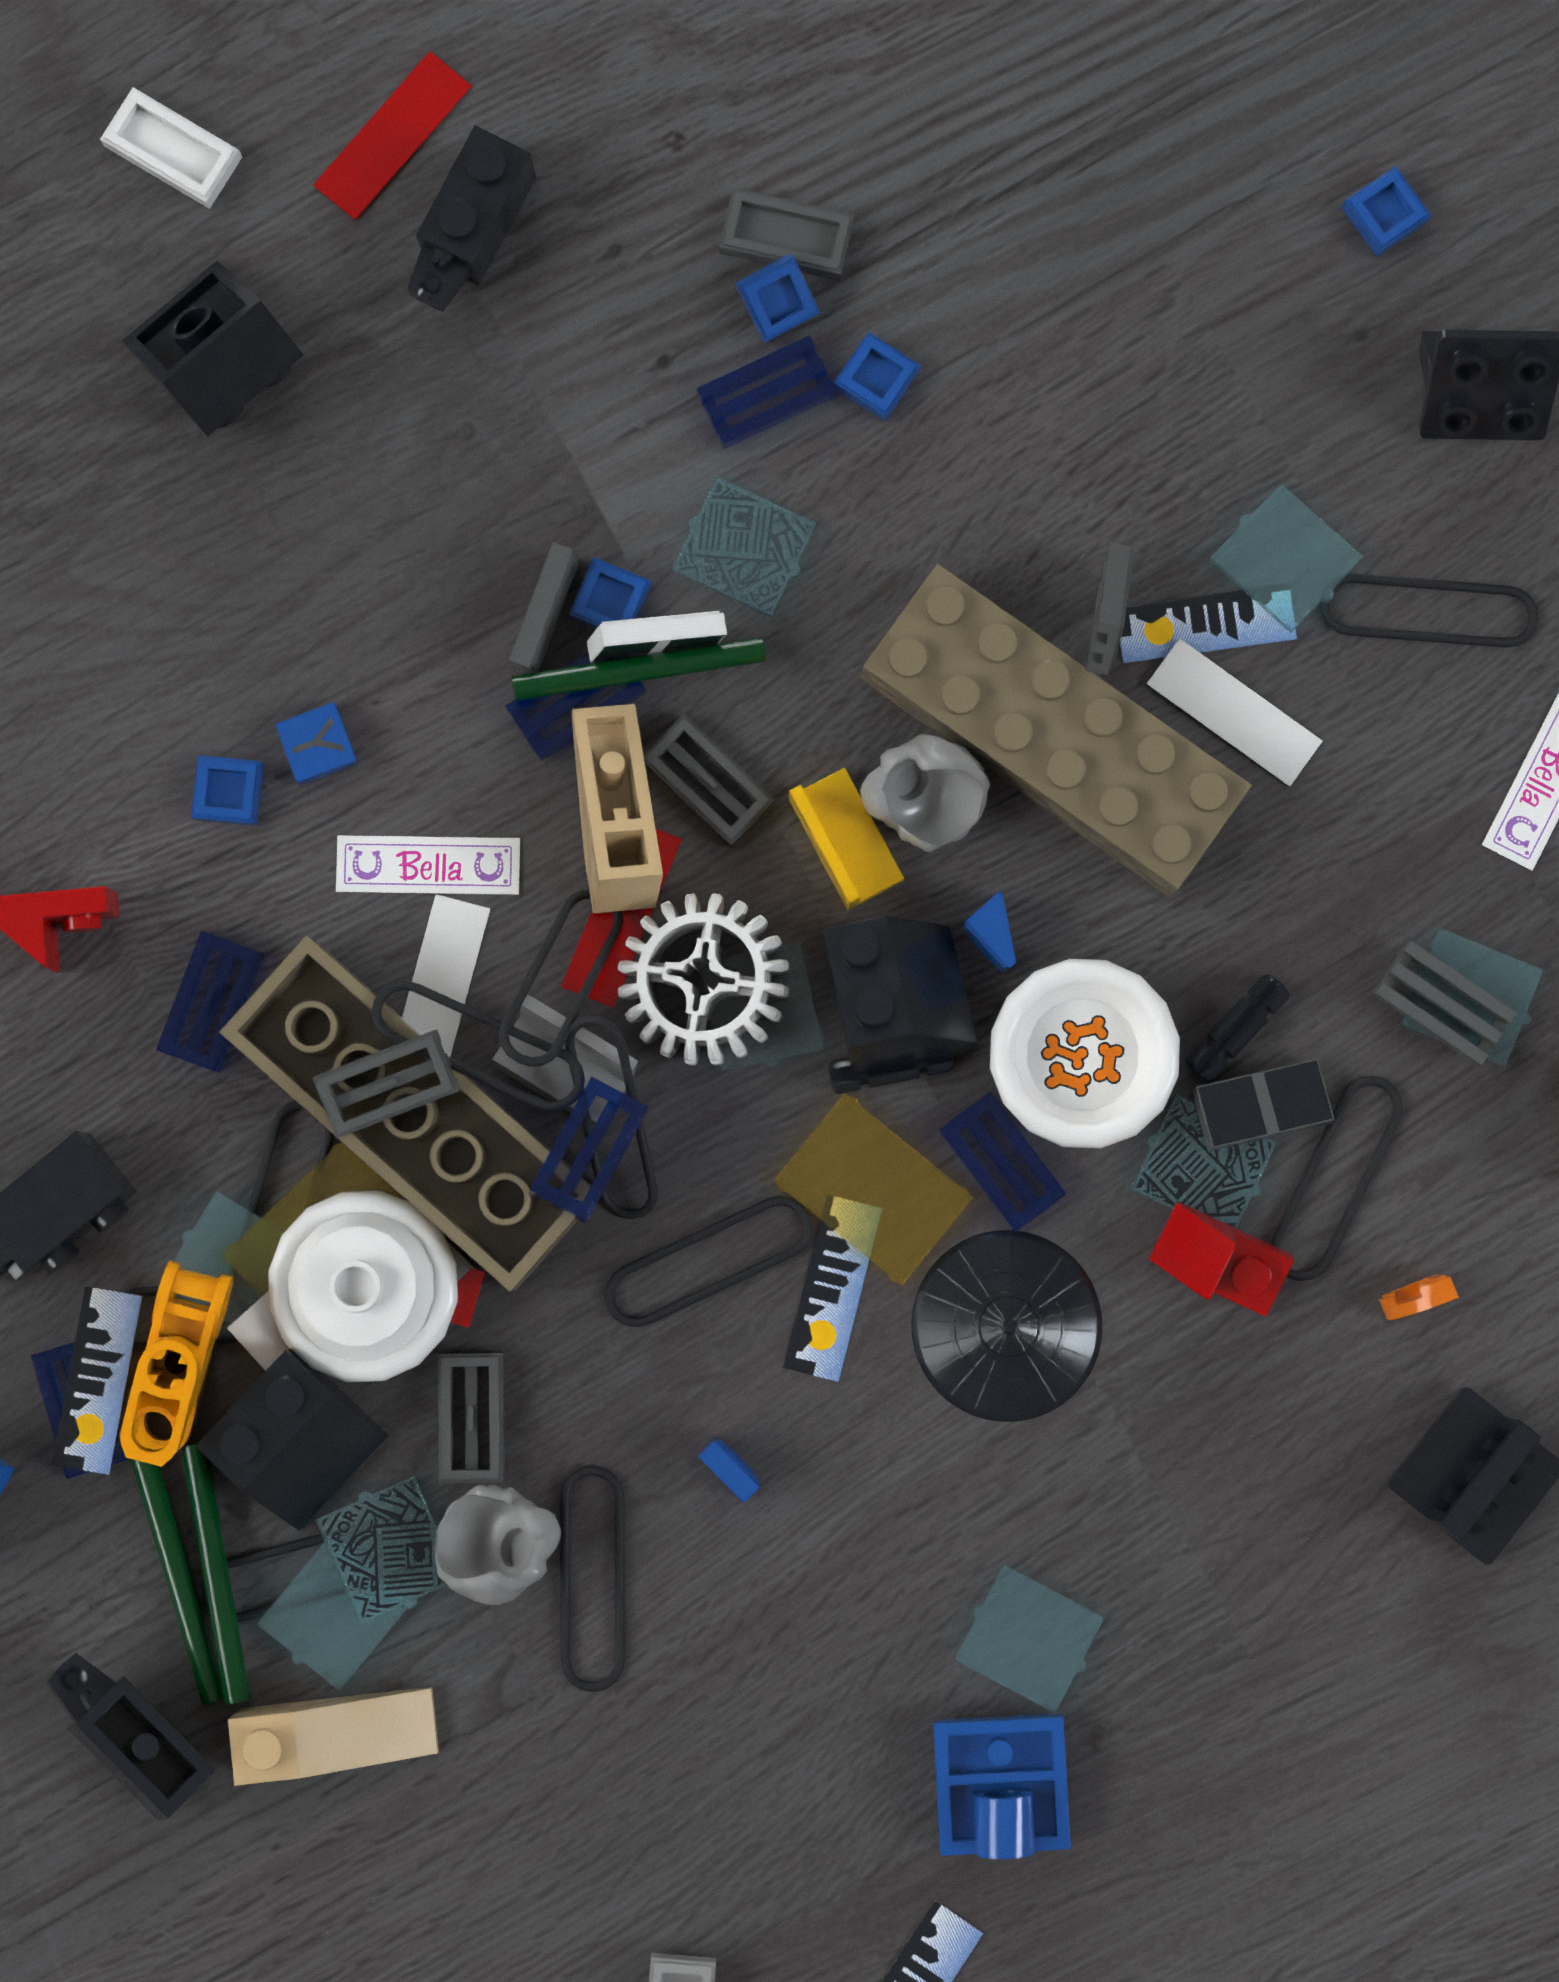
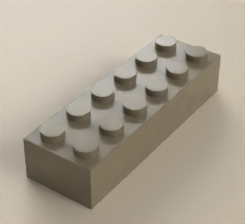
(1054, 730)
(450, 1158)

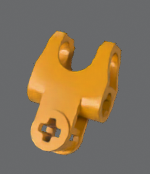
(183, 1329)

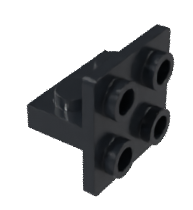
(1488, 383)
(1476, 1475)

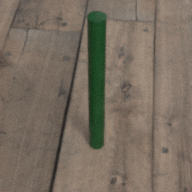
(638, 669)
(216, 1575)
(179, 1580)

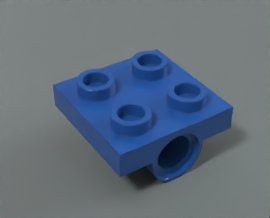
(1001, 1785)

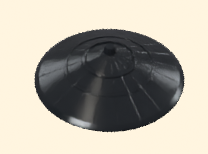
(1006, 1326)

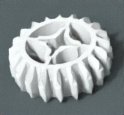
(706, 948)

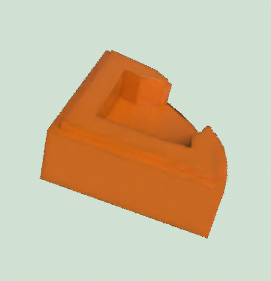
(1418, 1296)

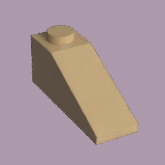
(615, 810)
(331, 1735)

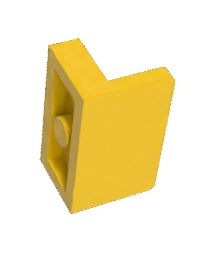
(845, 838)

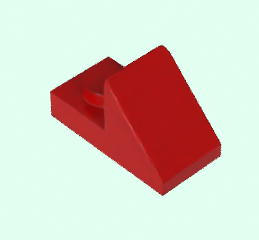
(34, 917)
(1220, 1259)

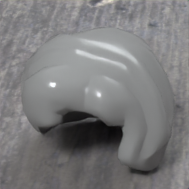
(927, 791)
(494, 1544)

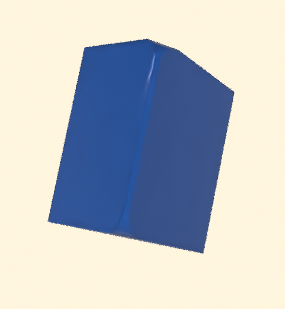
(991, 933)

